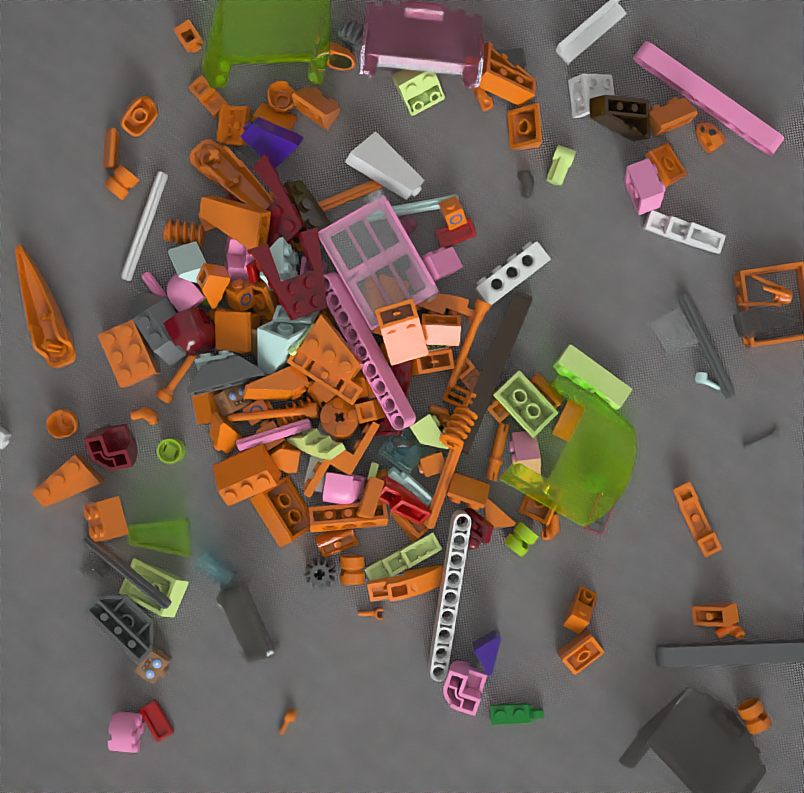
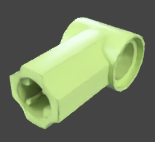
(561, 160)

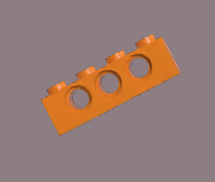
(344, 517)

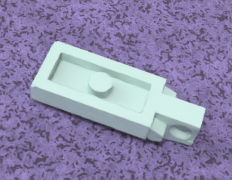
(411, 484)

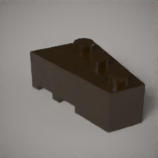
(622, 115)
(307, 207)

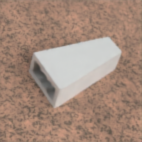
(384, 165)

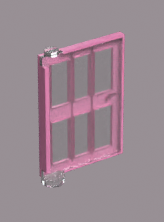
(377, 258)

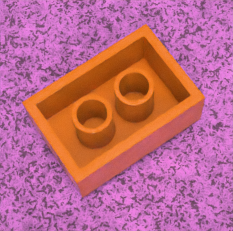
(128, 354)

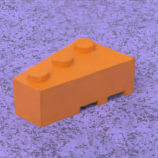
(331, 349)
(68, 480)

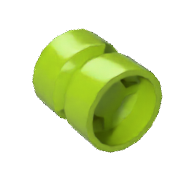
(171, 450)
(521, 539)

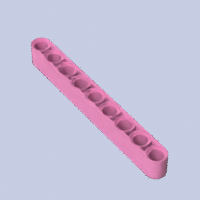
(708, 98)
(364, 345)

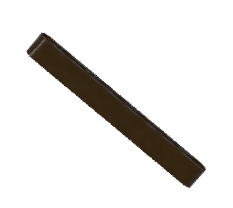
(496, 362)

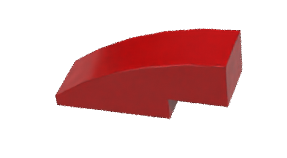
(403, 501)

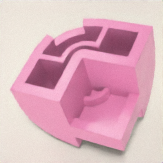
(236, 260)
(184, 293)
(343, 488)
(464, 687)

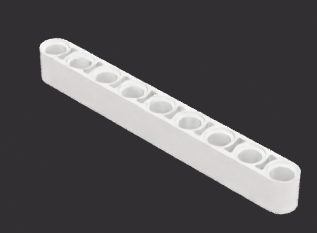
(451, 604)

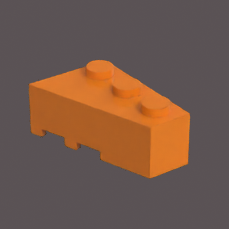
(505, 79)

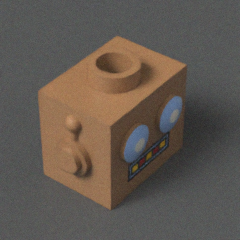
(231, 399)
(154, 665)

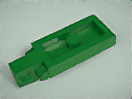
(514, 713)

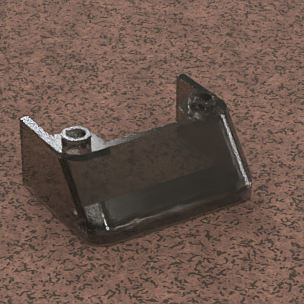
(246, 622)

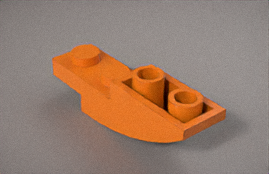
(455, 305)
(407, 585)

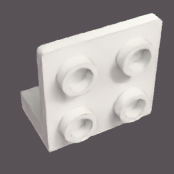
(586, 87)

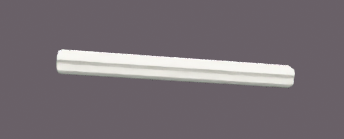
(144, 225)

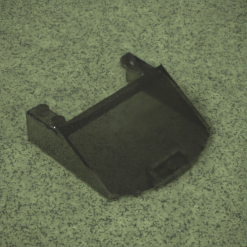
(701, 745)

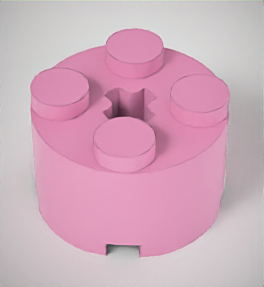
(125, 731)

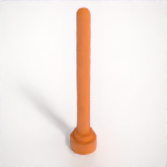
(480, 308)
(166, 393)
(310, 410)

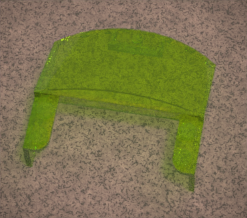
(268, 34)
(591, 466)

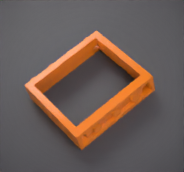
(739, 282)

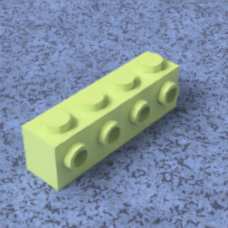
(592, 376)

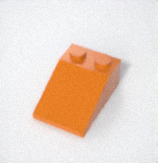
(316, 107)
(279, 386)

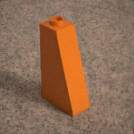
(240, 221)

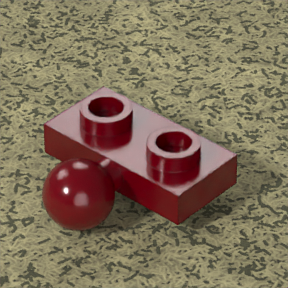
(480, 529)

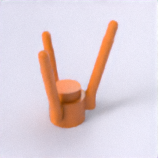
(779, 294)

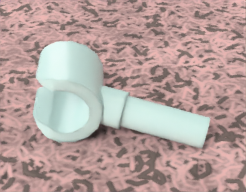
(702, 378)

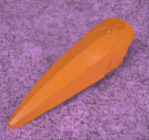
(229, 173)
(43, 315)

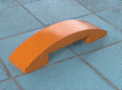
(469, 376)
(696, 519)

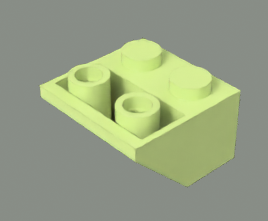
(418, 89)
(427, 431)

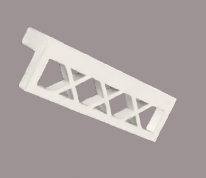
(590, 31)

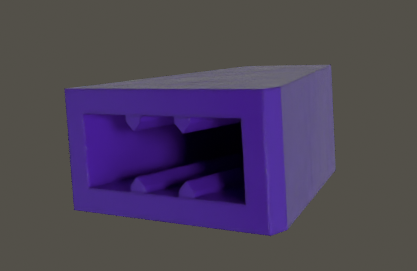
(271, 140)

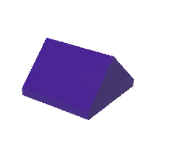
(487, 649)

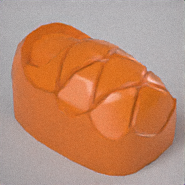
(139, 115)

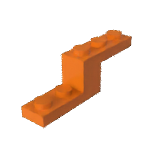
(344, 461)

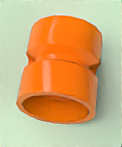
(121, 182)
(352, 569)
(754, 715)

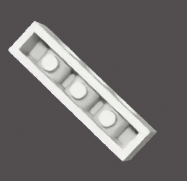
(533, 251)

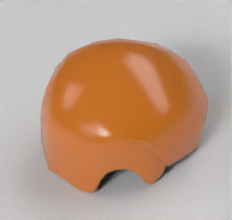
(280, 97)
(62, 423)

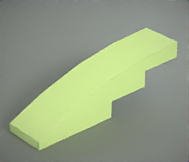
(316, 444)
(404, 558)

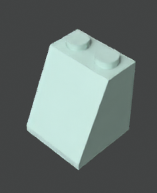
(274, 342)

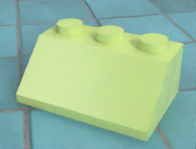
(525, 403)

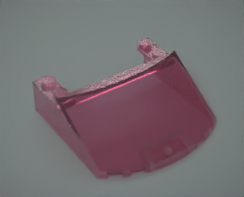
(422, 39)

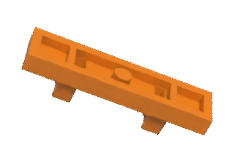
(325, 376)

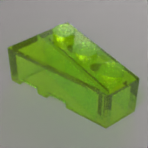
(162, 535)

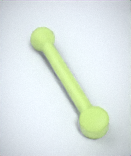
(293, 350)

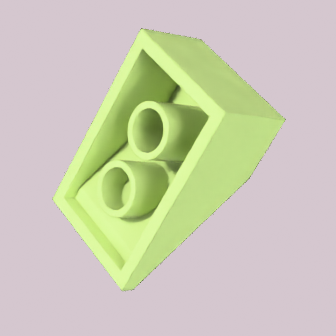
(164, 581)

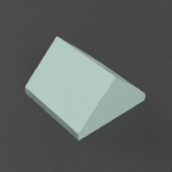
(187, 261)

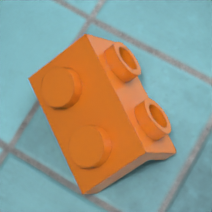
(231, 124)

